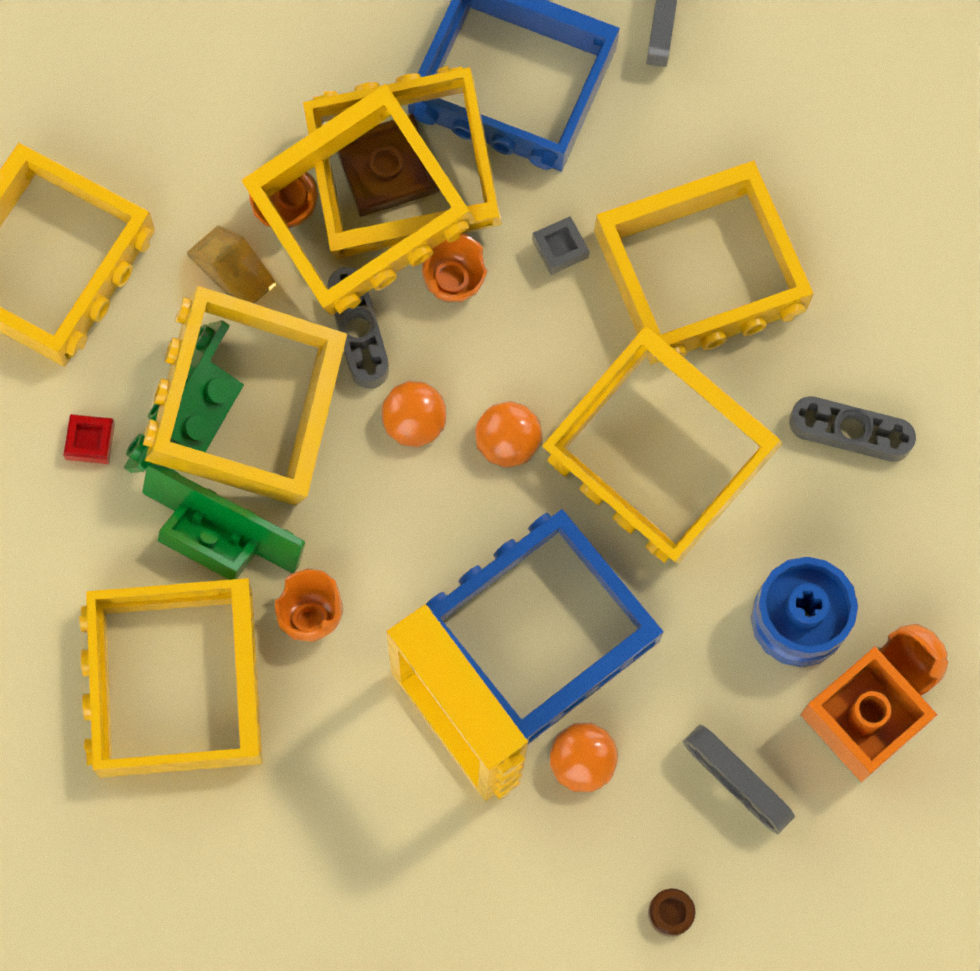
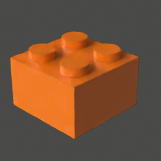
(868, 714)

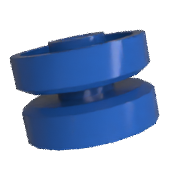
(780, 615)

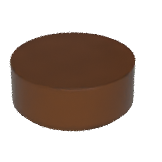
(671, 912)

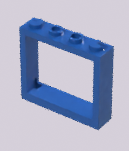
(542, 18)
(598, 674)

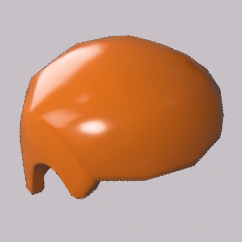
(292, 202)
(455, 269)
(413, 414)
(508, 434)
(309, 605)
(917, 656)
(583, 757)

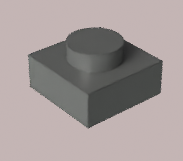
(560, 245)

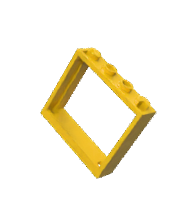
(407, 90)
(320, 146)
(684, 201)
(113, 271)
(168, 395)
(598, 490)
(95, 665)
(457, 704)

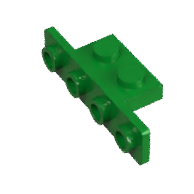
(204, 402)
(216, 529)

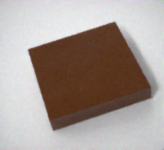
(384, 169)

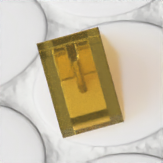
(232, 264)

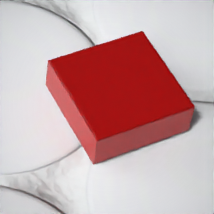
(89, 439)

